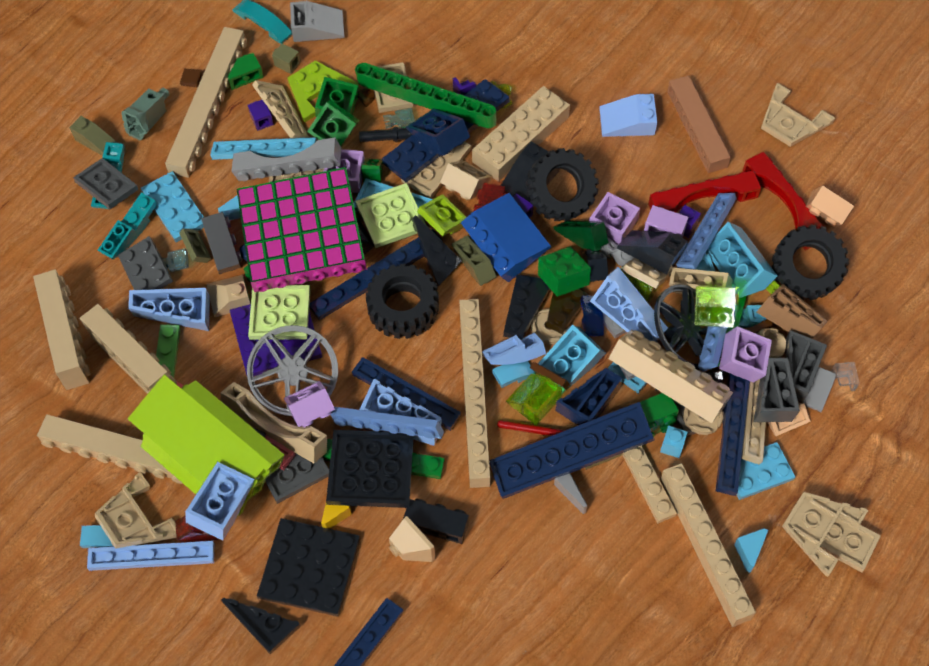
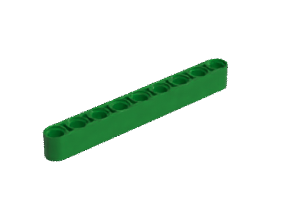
(426, 95)

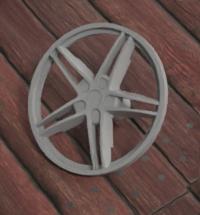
(291, 368)

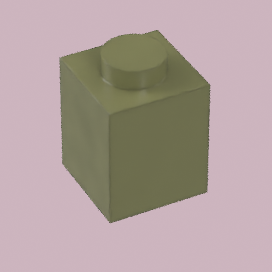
(286, 58)

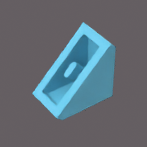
(749, 547)

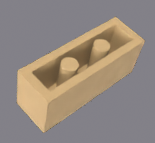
(694, 278)

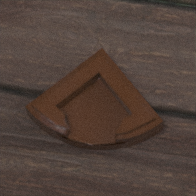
(366, 96)

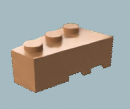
(791, 313)

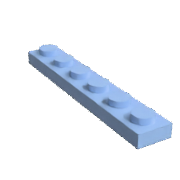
(150, 555)

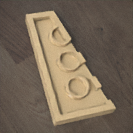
(281, 107)

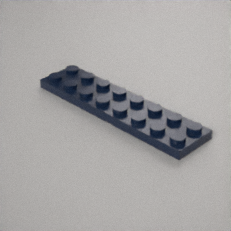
(414, 156)
(571, 450)

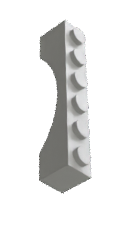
(320, 155)

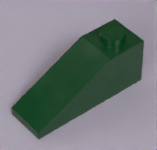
(584, 233)

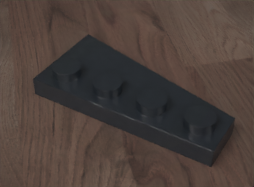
(524, 305)

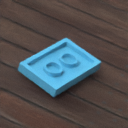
(767, 475)

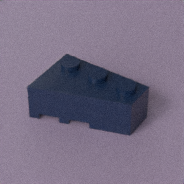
(591, 398)

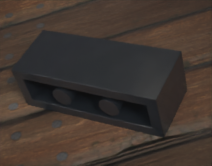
(437, 520)

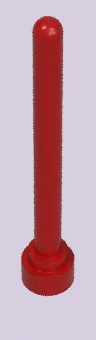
(528, 428)

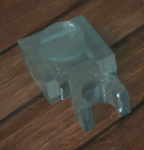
(401, 118)
(177, 260)

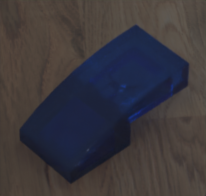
(593, 317)

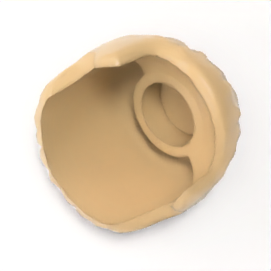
(778, 342)

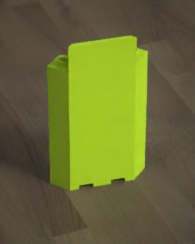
(194, 430)

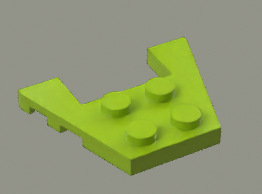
(307, 84)

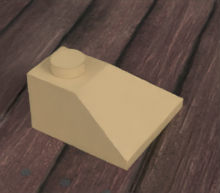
(228, 295)
(411, 543)

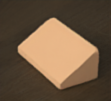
(781, 427)

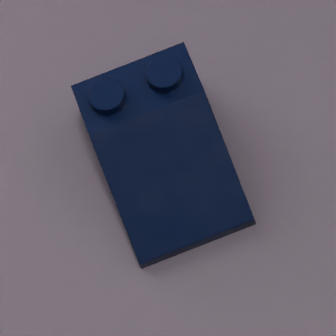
(439, 131)

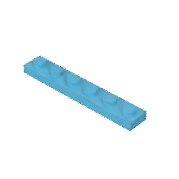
(264, 148)

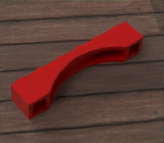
(773, 180)
(744, 185)

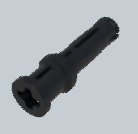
(395, 134)

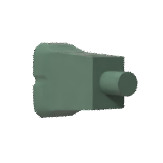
(144, 113)

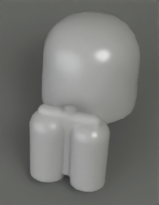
(610, 250)

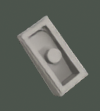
(820, 389)
(569, 489)

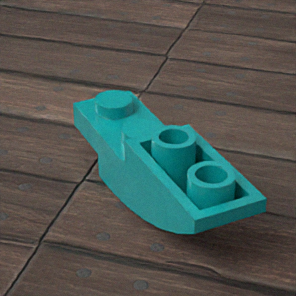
(128, 229)

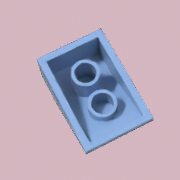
(629, 116)
(219, 501)

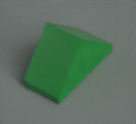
(372, 169)

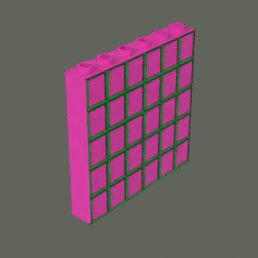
(300, 230)

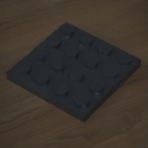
(370, 469)
(308, 567)

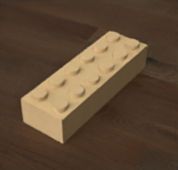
(529, 123)
(61, 329)
(123, 348)
(671, 375)

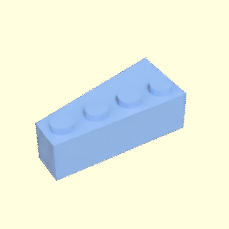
(626, 305)
(175, 306)
(387, 401)

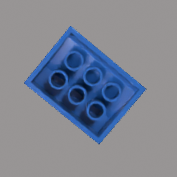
(506, 236)

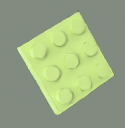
(389, 215)
(279, 308)

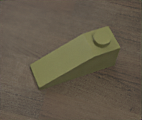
(91, 135)
(474, 260)

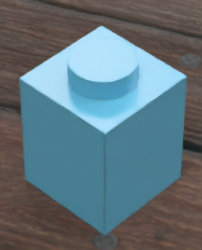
(673, 442)

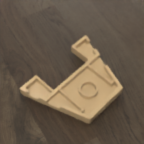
(788, 124)
(125, 521)
(811, 522)

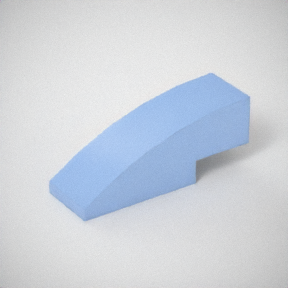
(515, 350)

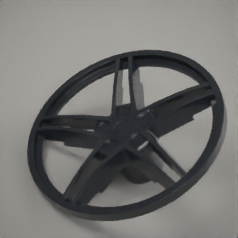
(682, 322)

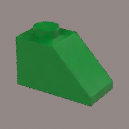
(245, 71)

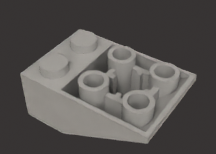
(315, 21)

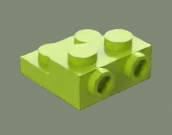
(442, 215)

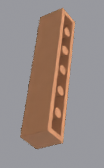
(699, 124)

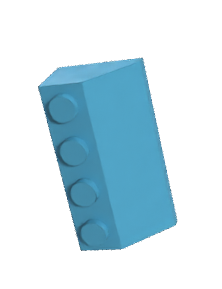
(738, 256)

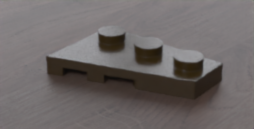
(564, 309)

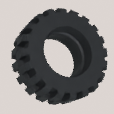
(578, 168)
(822, 241)
(396, 280)

